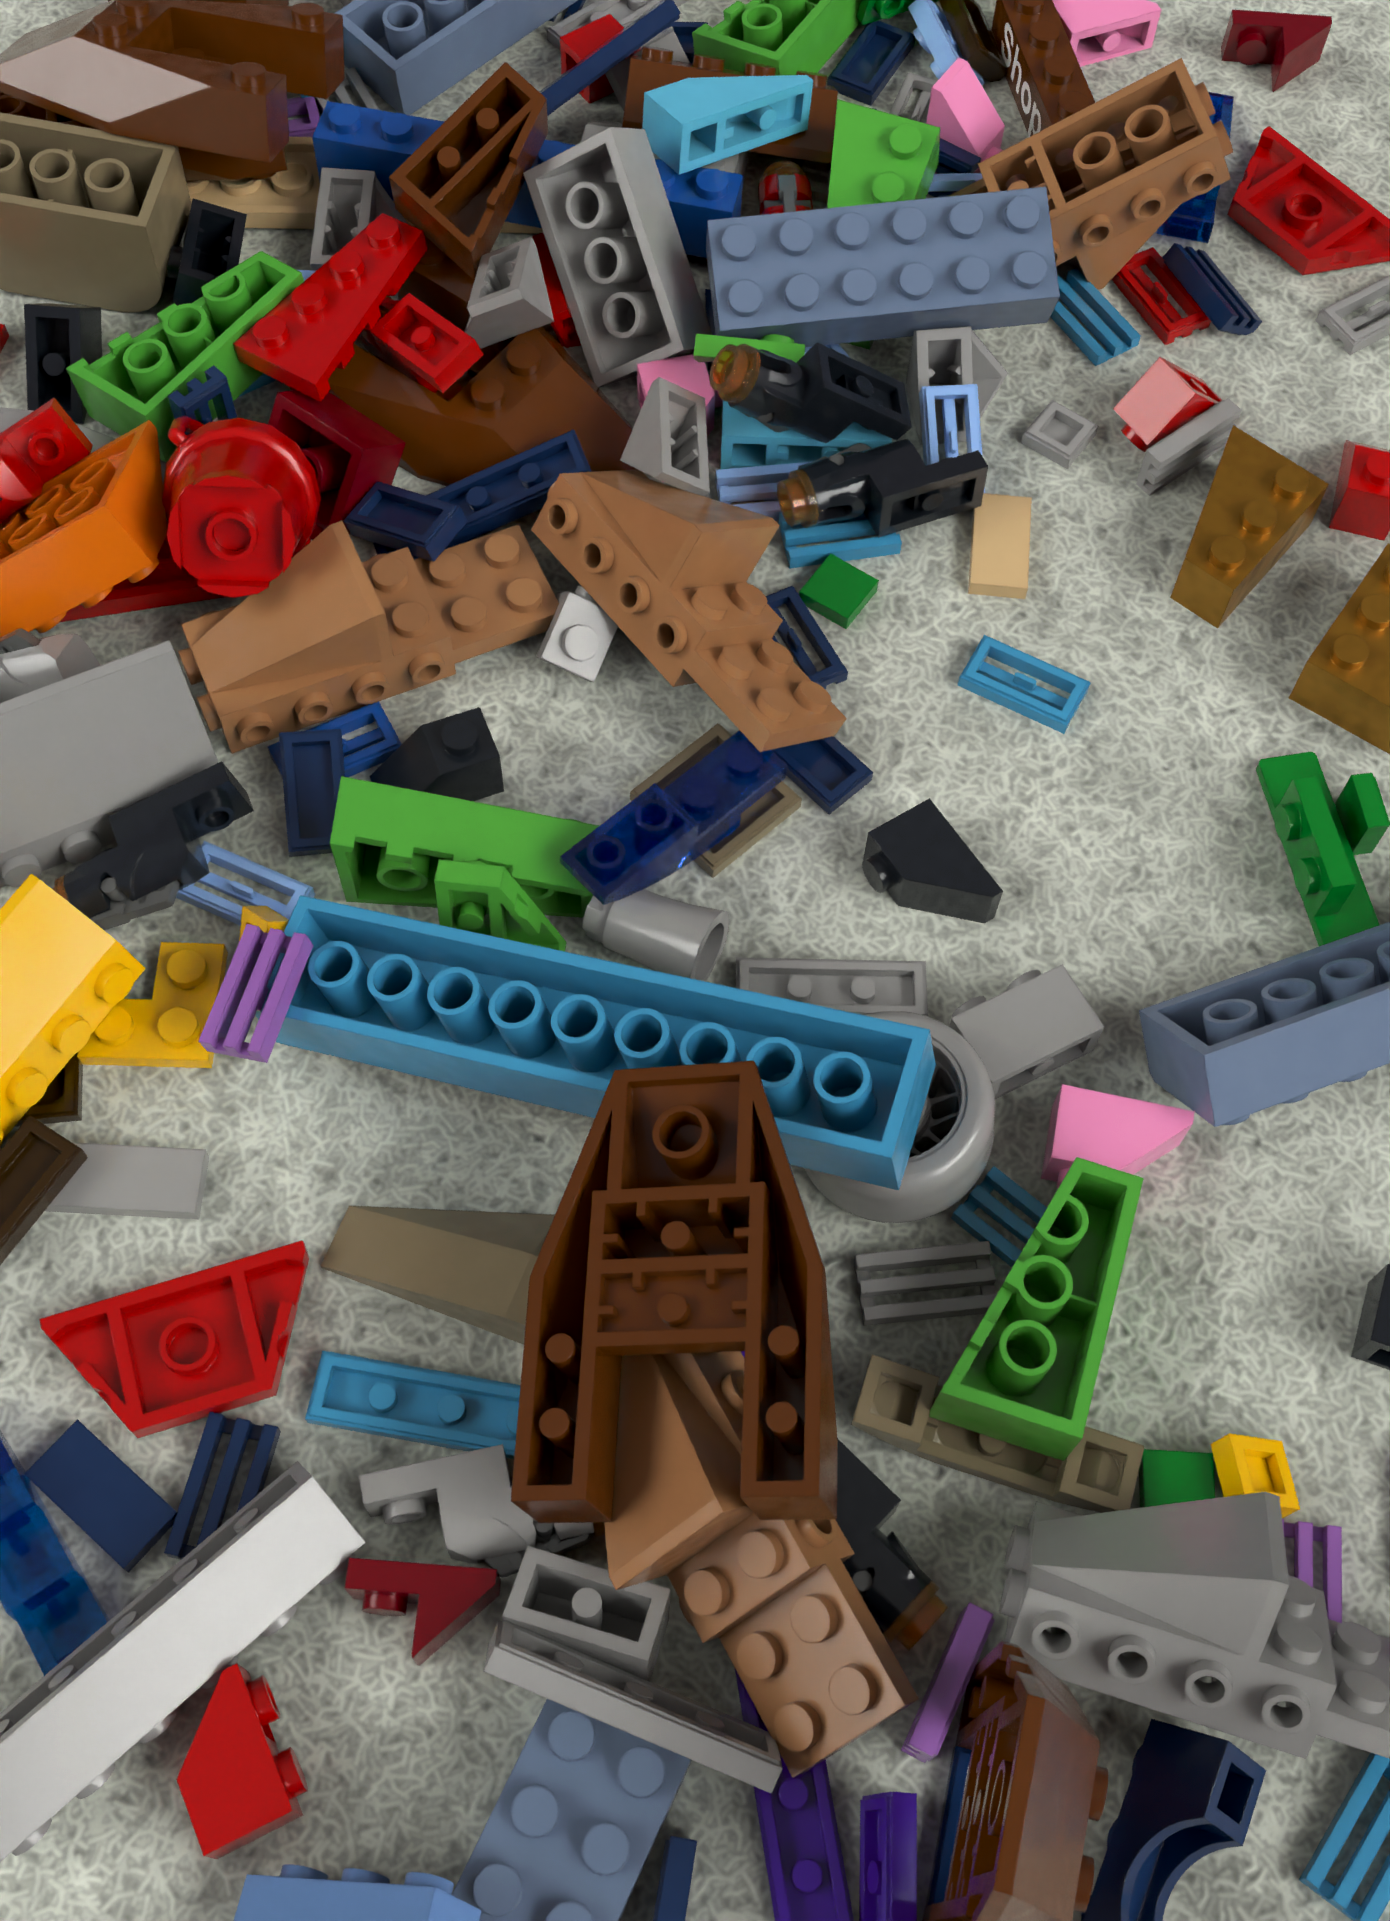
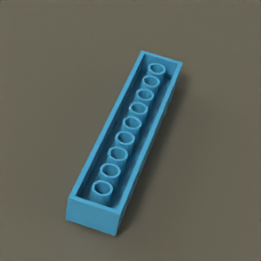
(561, 1022)

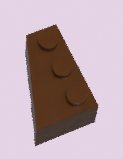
(473, 168)

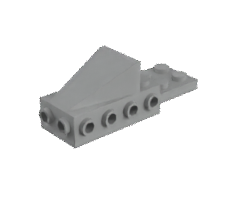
(1193, 1598)

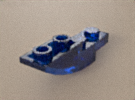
(676, 824)

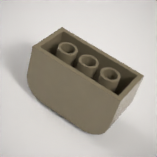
(87, 214)

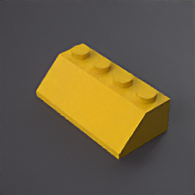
(54, 991)

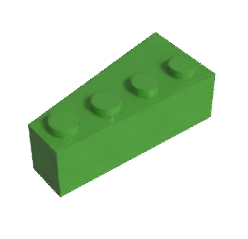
(779, 33)
(880, 160)
(190, 338)
(393, 837)
(1044, 1335)

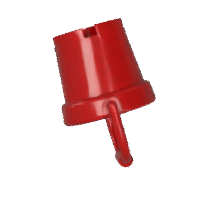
(237, 503)

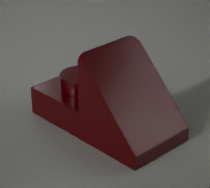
(1278, 39)
(444, 1593)

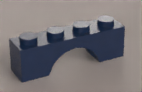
(1180, 1805)

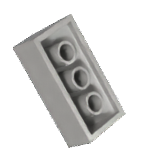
(617, 253)

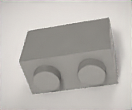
(1029, 1028)
(585, 1612)

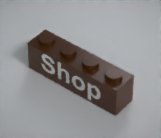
(1039, 63)

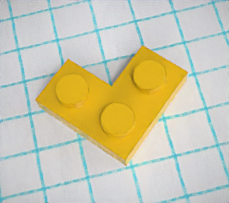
(169, 1025)

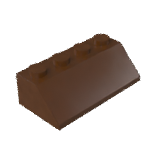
(657, 69)

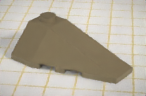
(445, 1260)

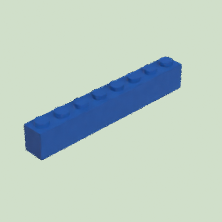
(384, 140)

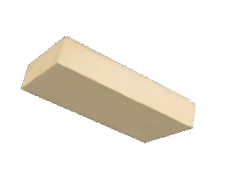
(1000, 546)

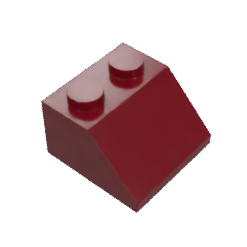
(345, 450)

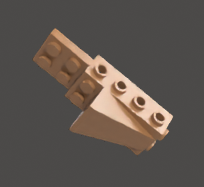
(1118, 168)
(677, 587)
(359, 631)
(756, 1584)

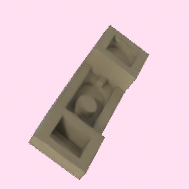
(897, 1407)

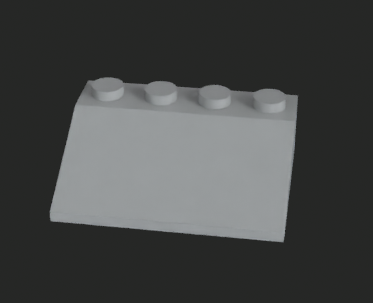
(90, 751)

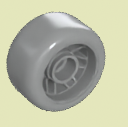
(949, 1142)

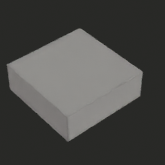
(1059, 434)

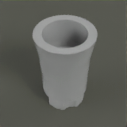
(660, 932)

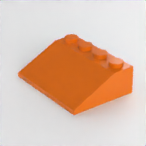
(83, 533)

